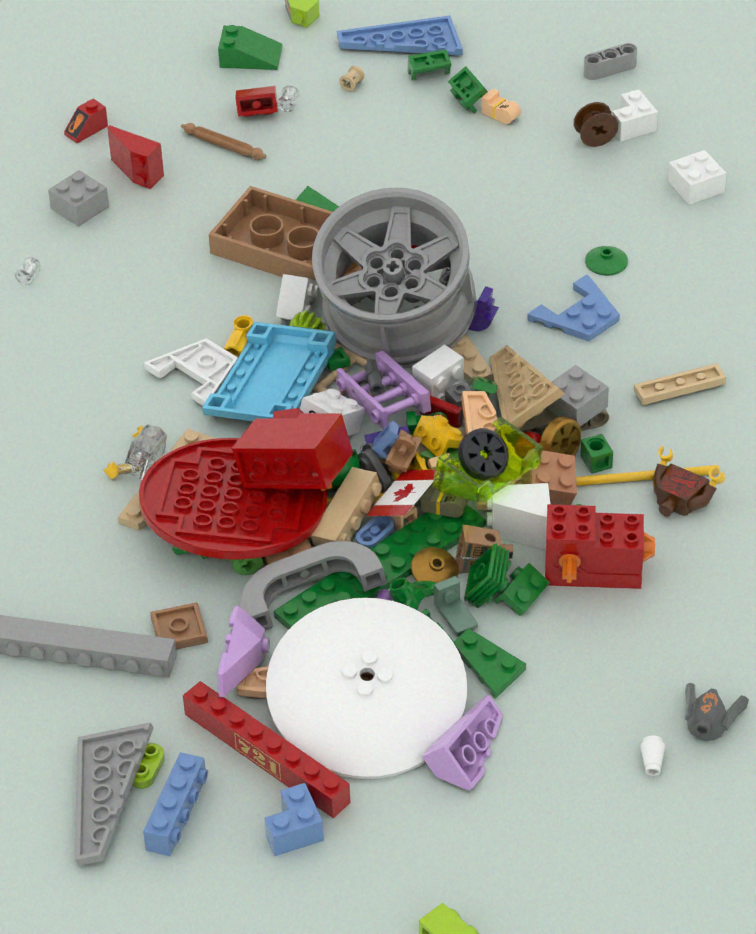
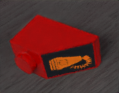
(86, 121)

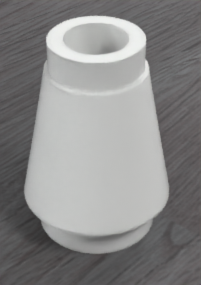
(652, 754)

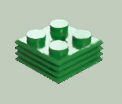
(487, 576)

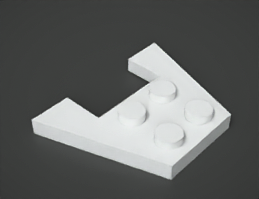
(199, 360)

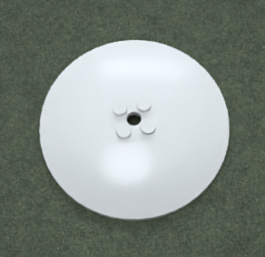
(358, 724)

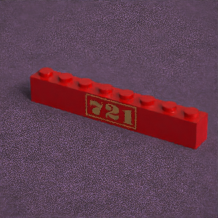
(266, 748)

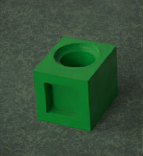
(596, 453)

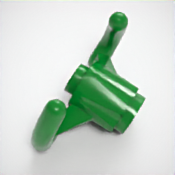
(411, 593)

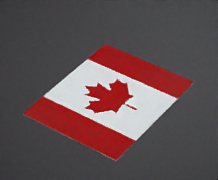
(403, 493)

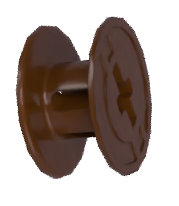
(595, 124)

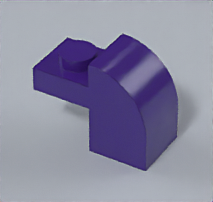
(484, 311)

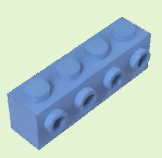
(175, 804)

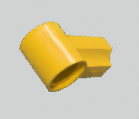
(237, 339)

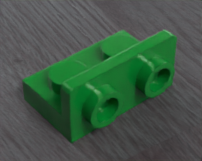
(467, 88)

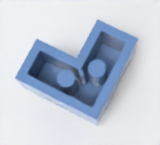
(297, 824)

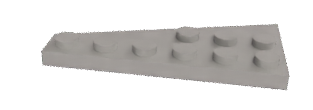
(104, 778)

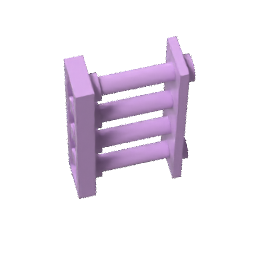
(394, 376)

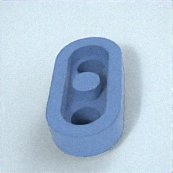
(372, 534)

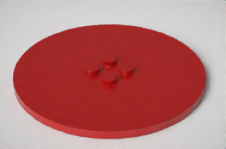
(202, 507)

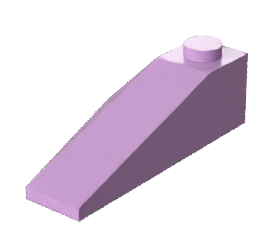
(243, 650)

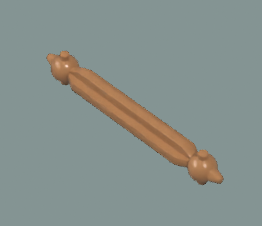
(223, 141)

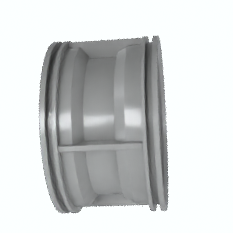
(376, 233)

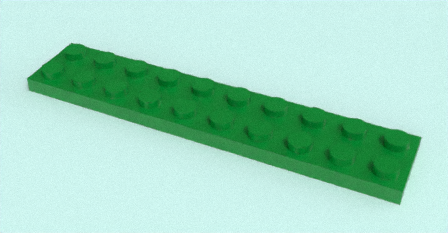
(395, 557)

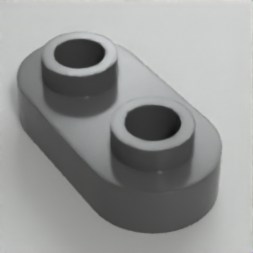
(371, 462)

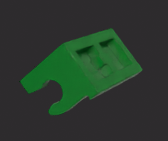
(428, 62)

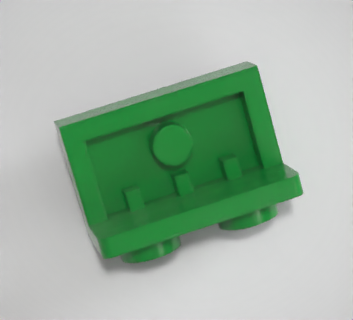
(523, 588)

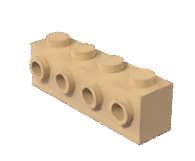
(348, 507)

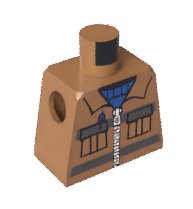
(475, 542)

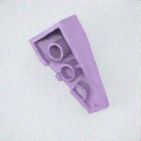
(463, 748)

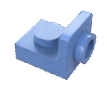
(385, 439)

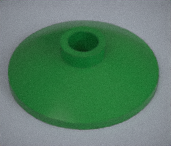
(606, 260)

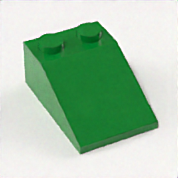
(247, 49)

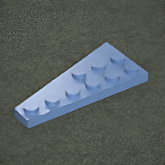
(407, 36)

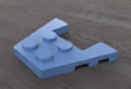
(583, 319)

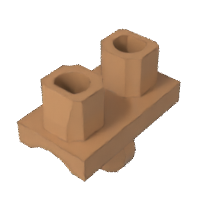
(402, 452)

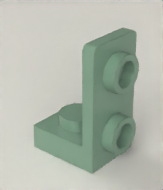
(451, 606)

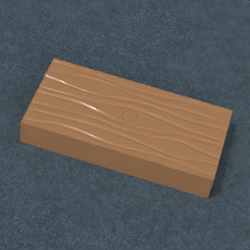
(270, 234)

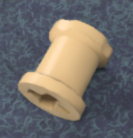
(353, 70)

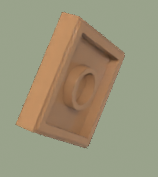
(180, 623)

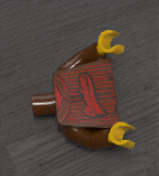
(680, 489)

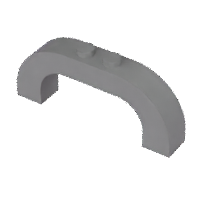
(305, 567)

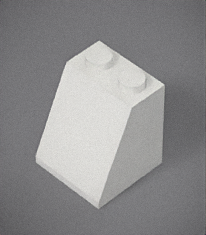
(520, 513)

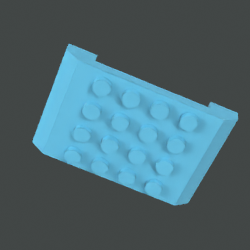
(272, 372)

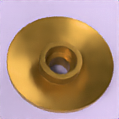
(424, 570)

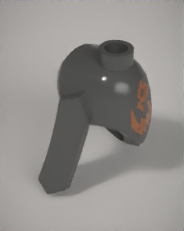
(707, 714)

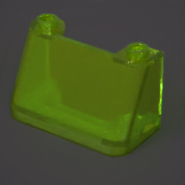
(523, 456)

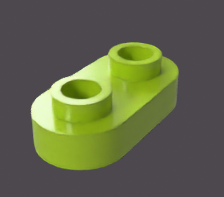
(150, 765)

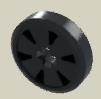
(474, 463)

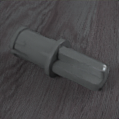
(374, 378)

